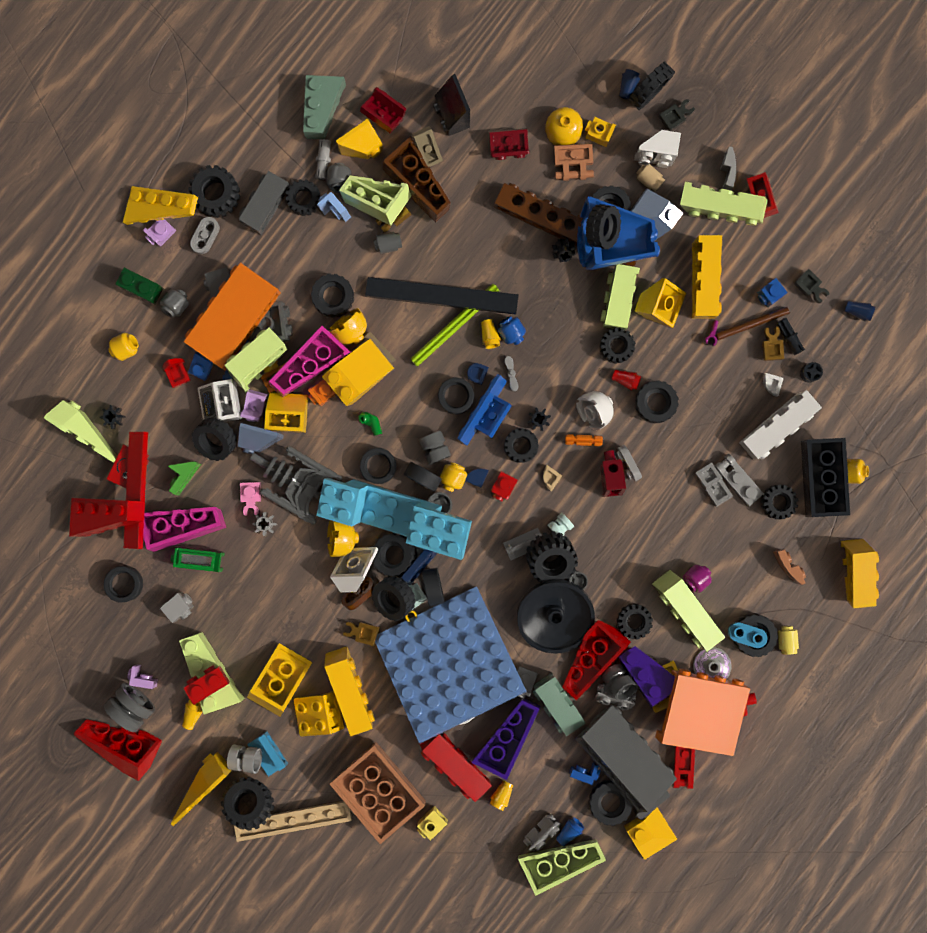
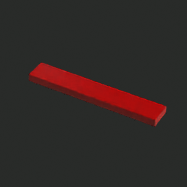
(136, 485)

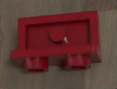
(383, 110)
(509, 143)

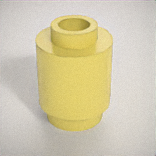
(788, 640)

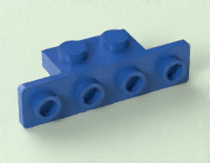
(488, 413)

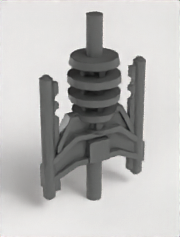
(301, 485)

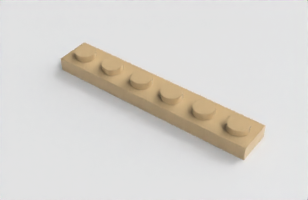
(298, 820)

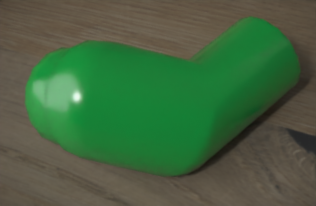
(372, 421)

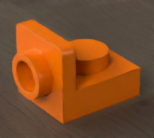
(321, 393)

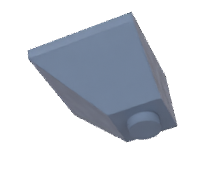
(658, 209)
(256, 438)

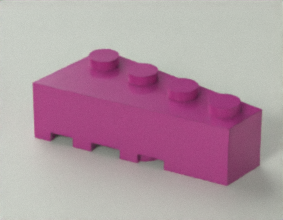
(309, 361)
(178, 526)

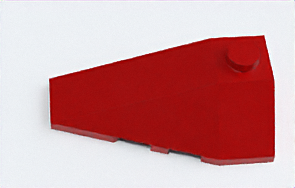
(597, 652)
(125, 750)

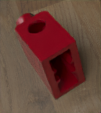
(612, 483)

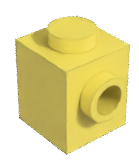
(431, 823)

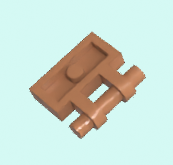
(573, 156)

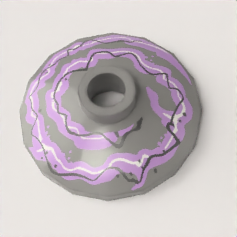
(705, 659)

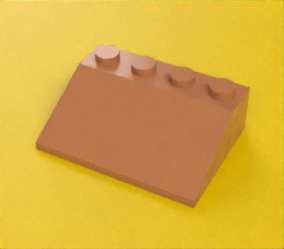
(378, 793)

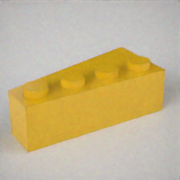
(706, 276)

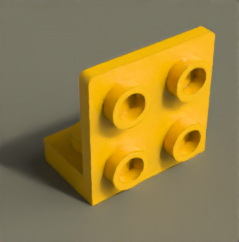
(318, 715)

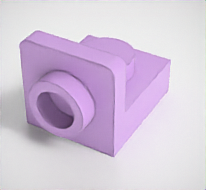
(159, 232)
(143, 681)

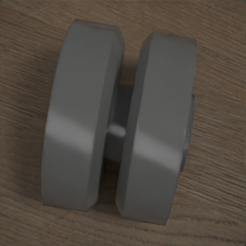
(129, 707)

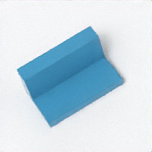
(271, 755)

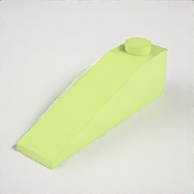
(71, 419)

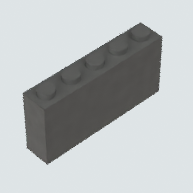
(626, 758)

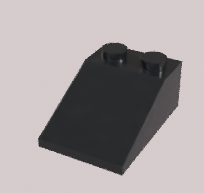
(452, 107)

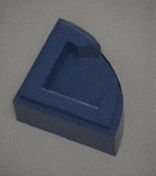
(477, 477)

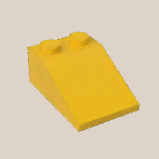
(358, 372)
(279, 680)

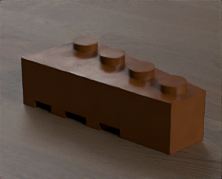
(409, 167)

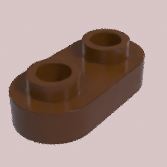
(352, 600)

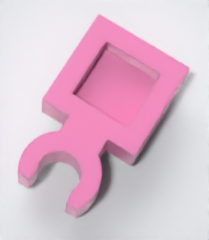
(250, 494)

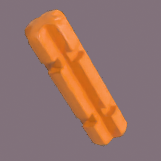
(584, 440)

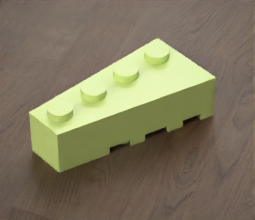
(723, 204)

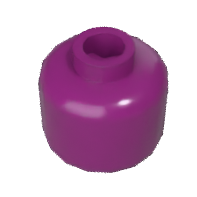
(697, 578)

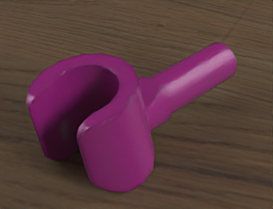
(712, 333)

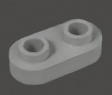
(203, 235)
(632, 470)

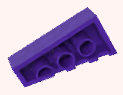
(505, 745)

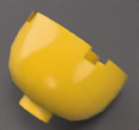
(564, 126)
(350, 327)
(341, 539)

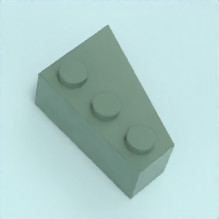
(321, 101)
(558, 704)

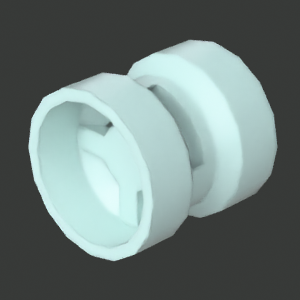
(561, 524)

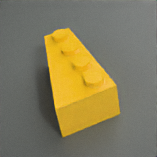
(348, 691)

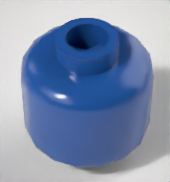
(511, 330)

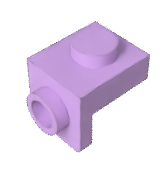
(254, 406)

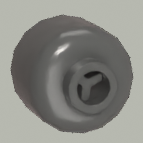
(336, 176)
(174, 303)

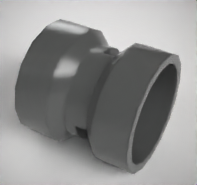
(579, 579)

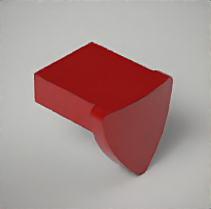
(176, 372)

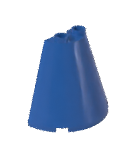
(634, 242)

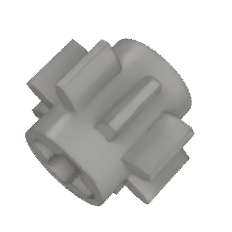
(267, 528)

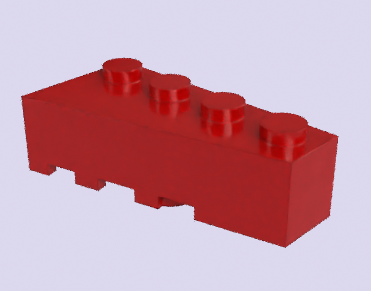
(100, 515)
(455, 766)

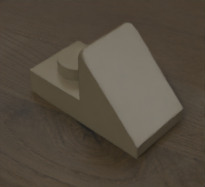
(427, 145)

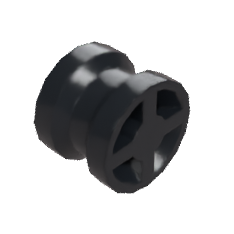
(815, 371)

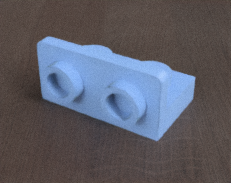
(330, 202)

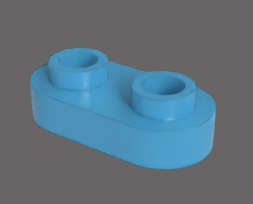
(748, 635)

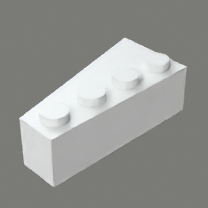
(780, 425)

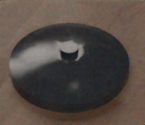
(555, 616)

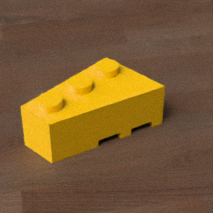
(861, 573)

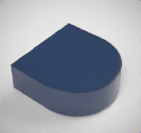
(477, 373)

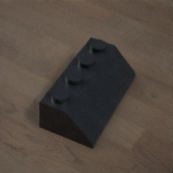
(825, 477)

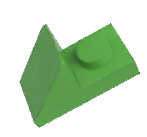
(186, 472)

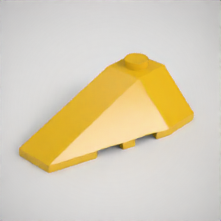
(207, 778)

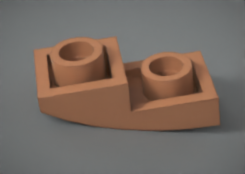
(793, 571)

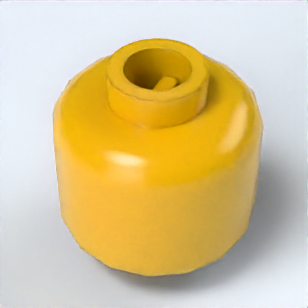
(123, 346)
(857, 471)
(453, 476)

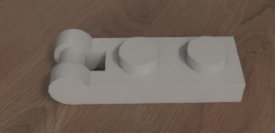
(739, 480)

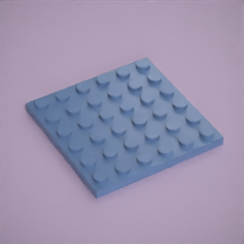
(449, 664)

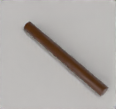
(752, 323)

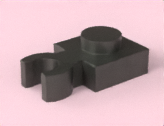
(675, 116)
(809, 283)

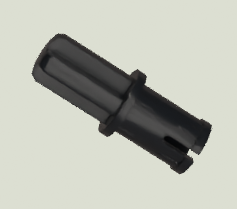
(790, 336)

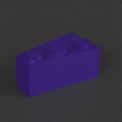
(652, 679)

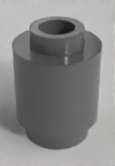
(388, 242)

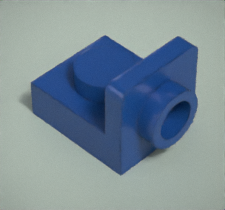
(771, 293)
(580, 773)

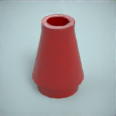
(627, 379)

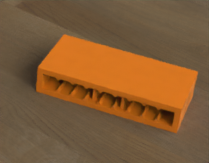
(232, 315)

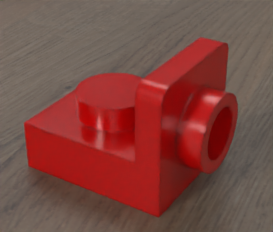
(503, 486)

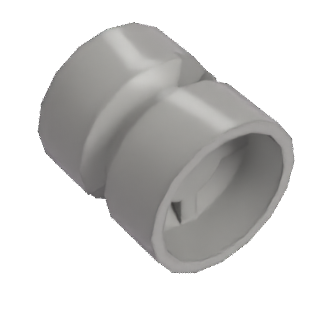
(245, 759)

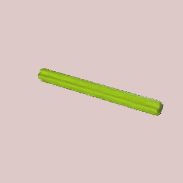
(446, 332)

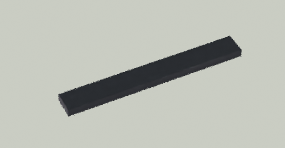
(442, 295)

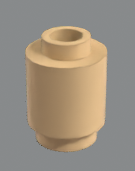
(650, 177)

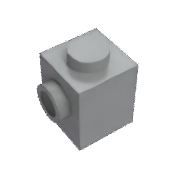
(178, 607)

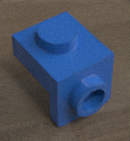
(200, 366)

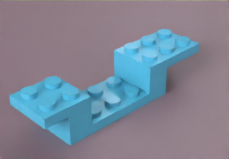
(395, 512)

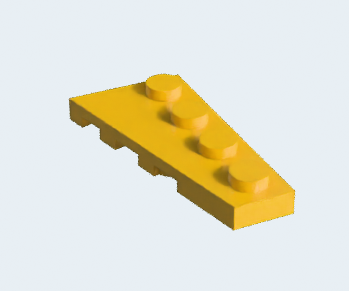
(155, 204)

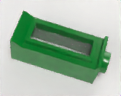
(197, 559)

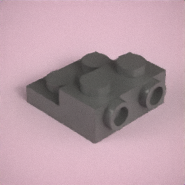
(277, 321)

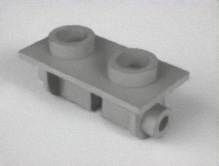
(517, 546)
(606, 697)
(548, 828)

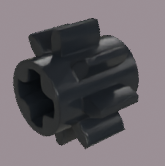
(563, 250)
(115, 421)
(536, 424)

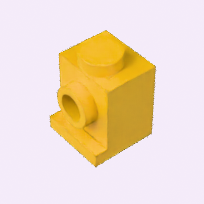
(599, 137)

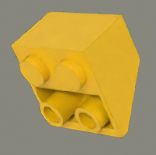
(286, 413)

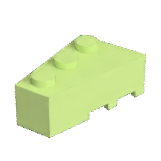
(376, 198)
(619, 297)
(255, 357)

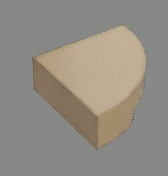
(550, 477)

